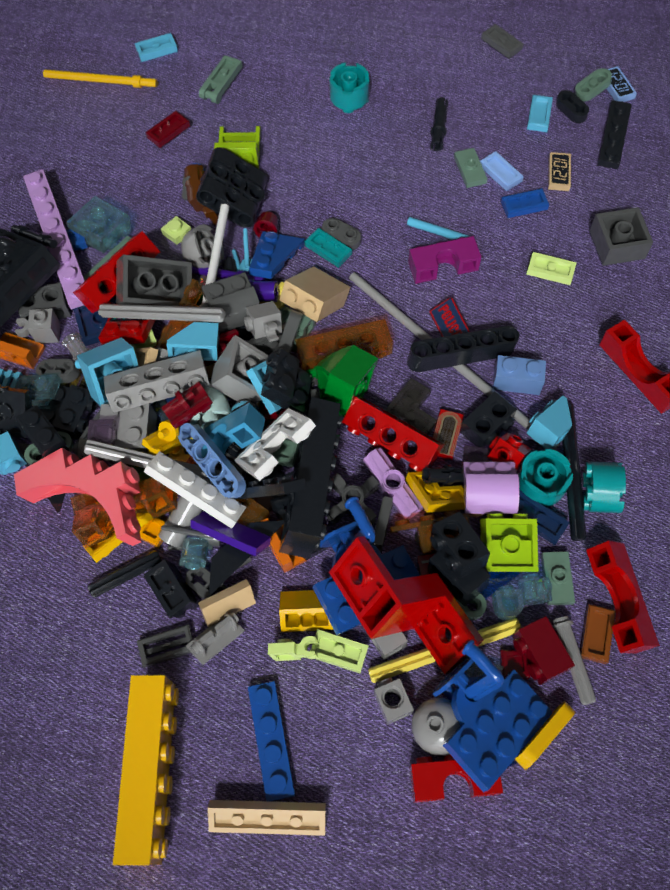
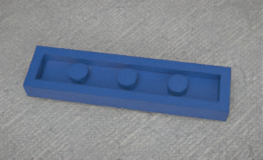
(271, 742)

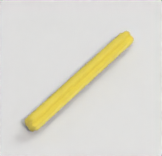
(424, 657)

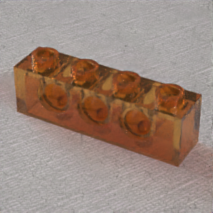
(330, 342)

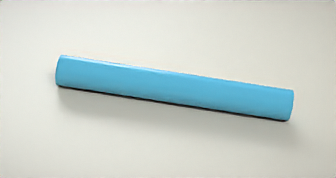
(441, 231)

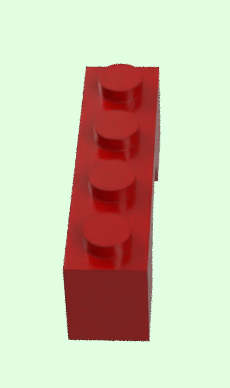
(625, 349)
(632, 622)

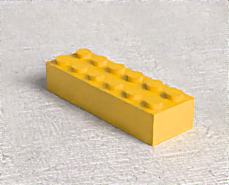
(146, 772)

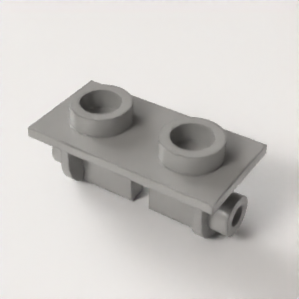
(215, 638)

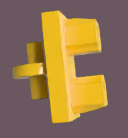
(163, 440)

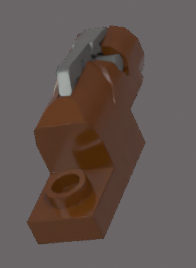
(191, 183)

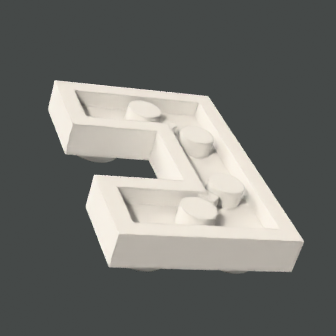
(257, 456)

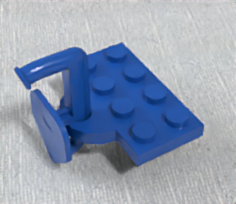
(329, 595)
(493, 715)

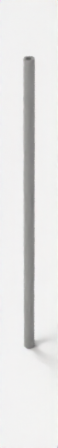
(422, 335)

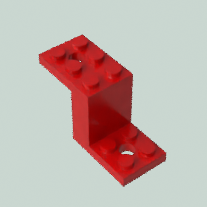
(403, 604)

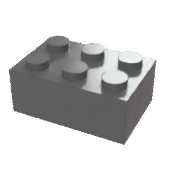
(151, 280)

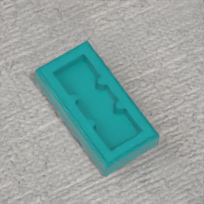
(328, 247)

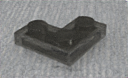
(407, 406)

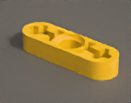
(545, 735)

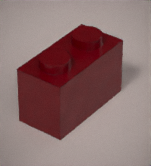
(543, 651)

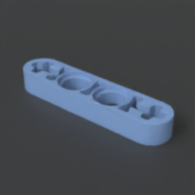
(208, 463)

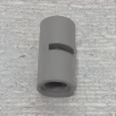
(179, 518)

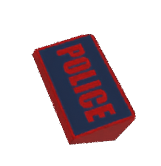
(448, 319)

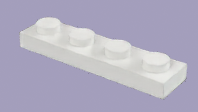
(194, 489)

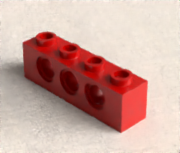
(89, 291)
(427, 446)

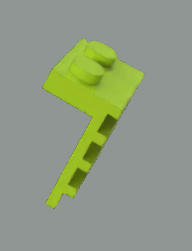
(245, 150)

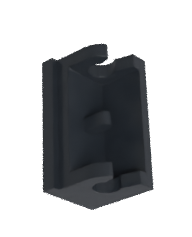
(171, 589)

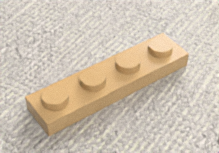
(267, 817)

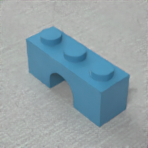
(241, 426)

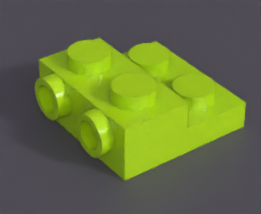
(510, 543)

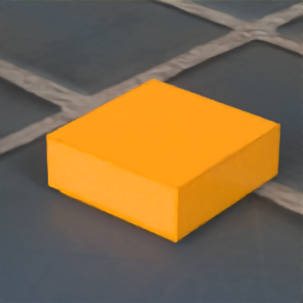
(150, 532)

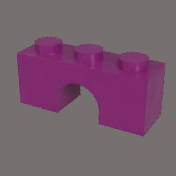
(460, 253)

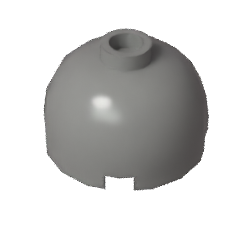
(198, 246)
(434, 725)

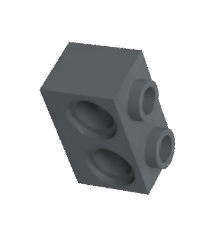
(47, 297)

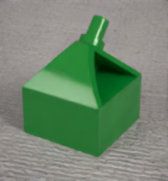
(344, 375)

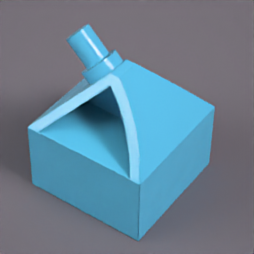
(104, 361)

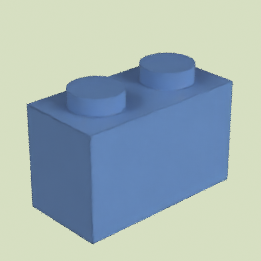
(519, 375)

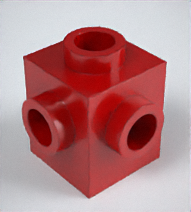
(508, 449)

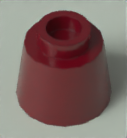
(266, 222)

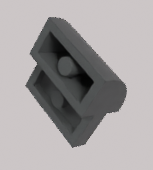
(233, 296)

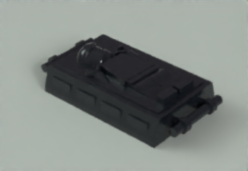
(23, 266)

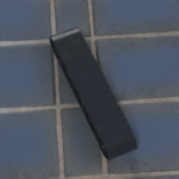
(462, 348)

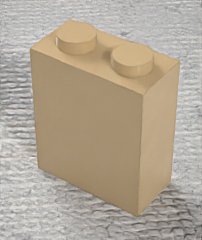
(314, 293)

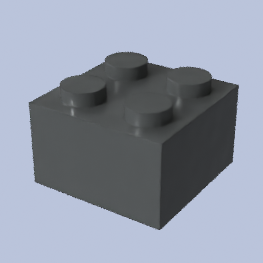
(621, 236)

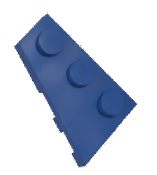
(272, 253)

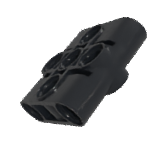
(232, 183)

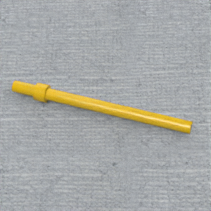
(136, 81)

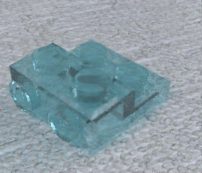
(100, 224)

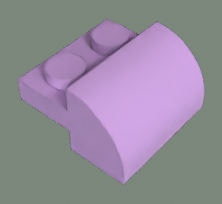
(490, 488)

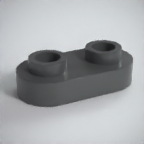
(341, 231)

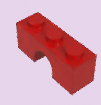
(429, 779)

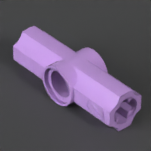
(384, 471)

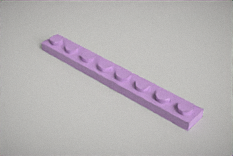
(52, 224)

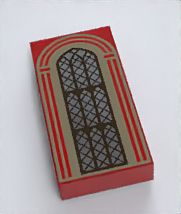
(447, 432)

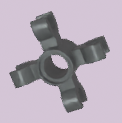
(339, 485)

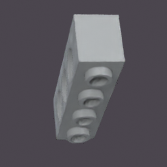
(155, 381)

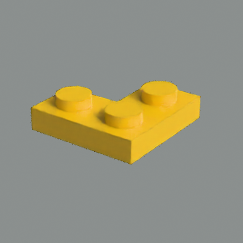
(434, 497)

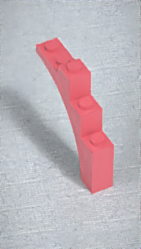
(66, 473)

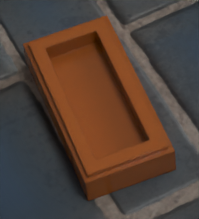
(597, 634)

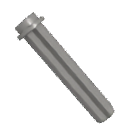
(578, 672)

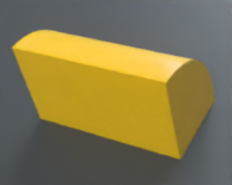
(302, 612)

